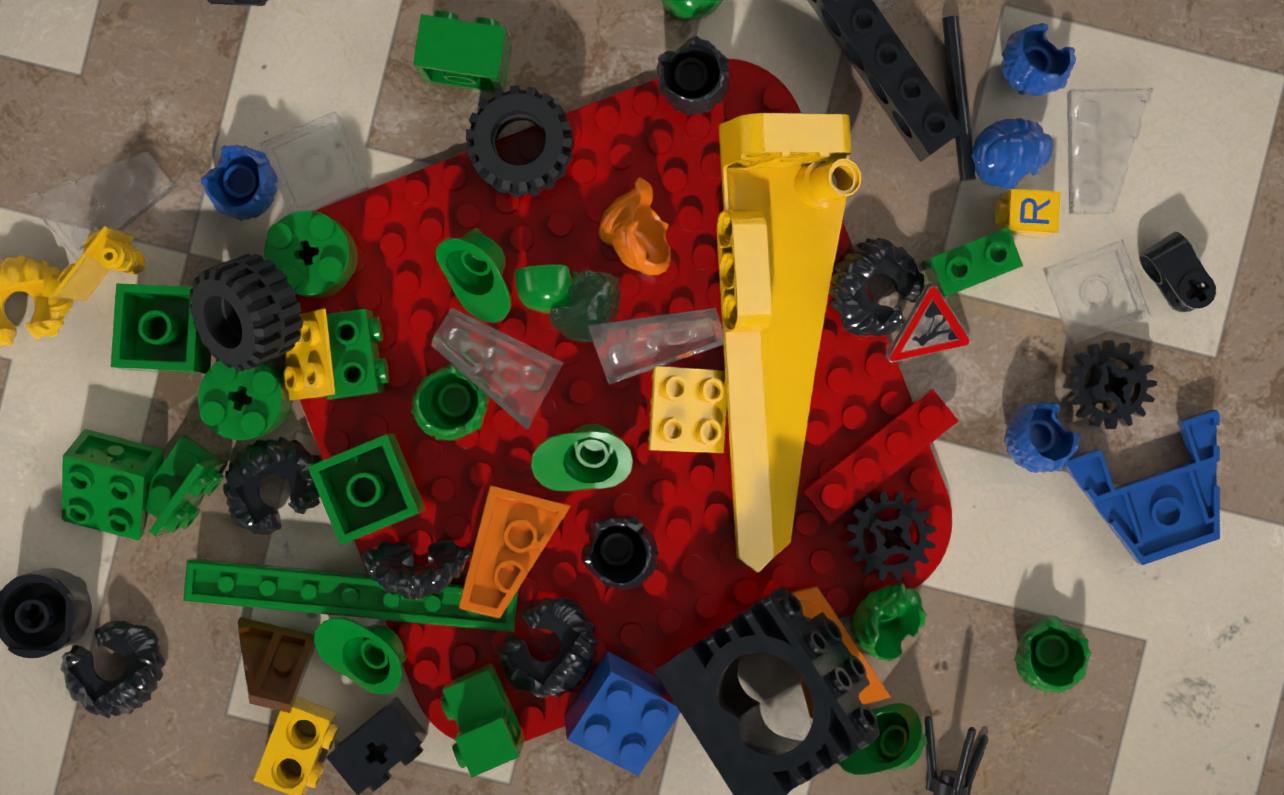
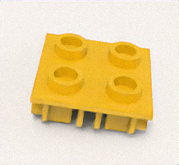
(104, 251)
(309, 362)
(688, 410)

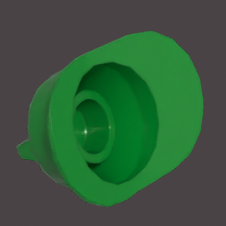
(475, 273)
(582, 460)
(364, 654)
(896, 746)

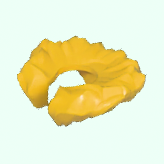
(40, 282)

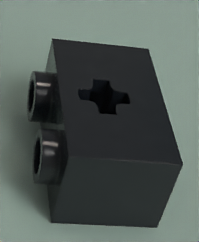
(357, 760)

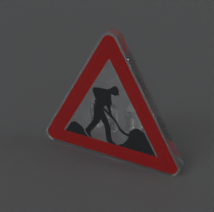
(928, 328)

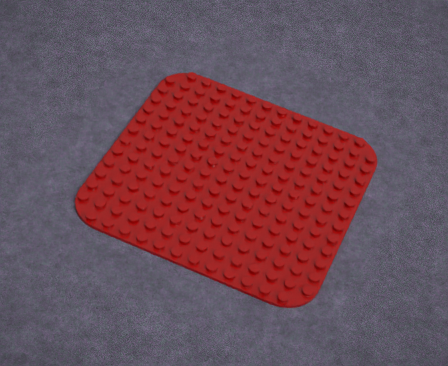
(674, 493)

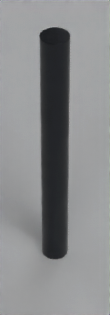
(959, 97)

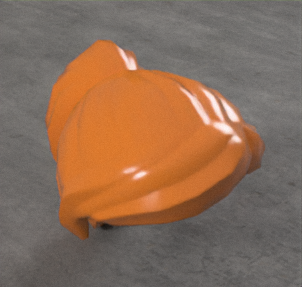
(637, 231)

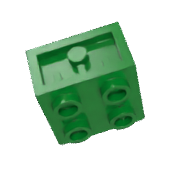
(108, 483)
(180, 485)

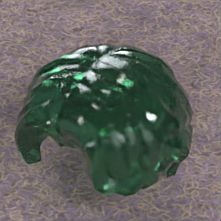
(592, 303)

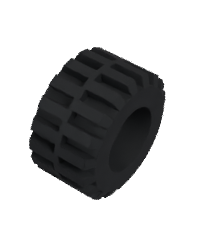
(512, 107)
(245, 311)

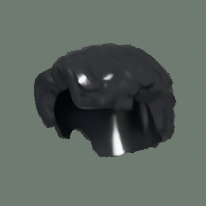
(693, 76)
(620, 551)

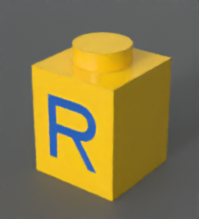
(1029, 212)

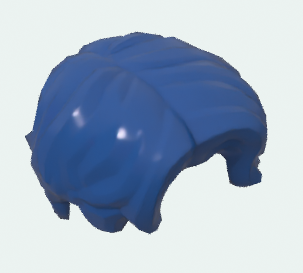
(1034, 63)
(1010, 151)
(241, 183)
(1038, 439)

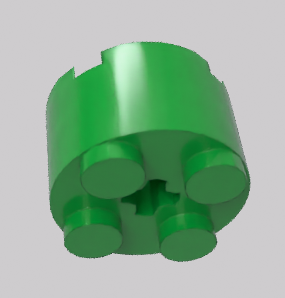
(290, 241)
(227, 414)

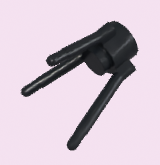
(951, 781)

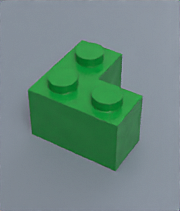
(485, 719)

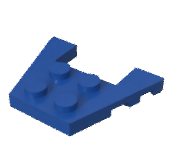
(1163, 510)

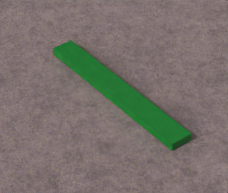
(329, 594)

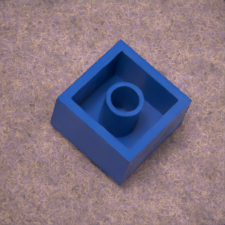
(621, 714)

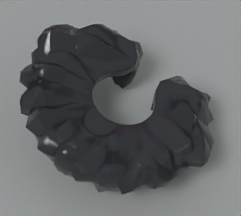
(849, 291)
(252, 466)
(394, 567)
(572, 662)
(140, 678)

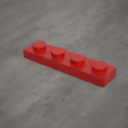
(880, 456)

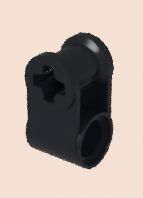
(1174, 269)

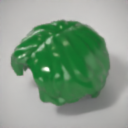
(449, 404)
(886, 619)
(1052, 655)

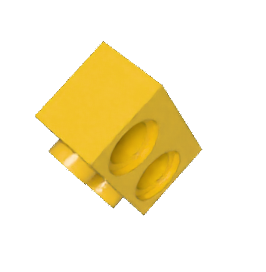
(288, 742)

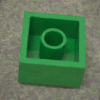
(462, 52)
(156, 331)
(366, 488)

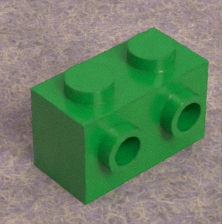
(356, 353)

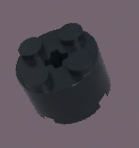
(65, 614)

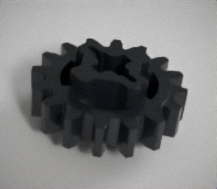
(1118, 397)
(902, 520)

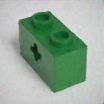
(973, 262)

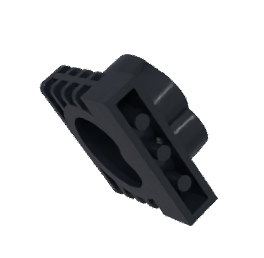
(730, 722)

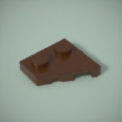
(274, 662)

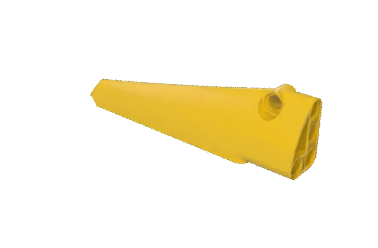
(774, 289)

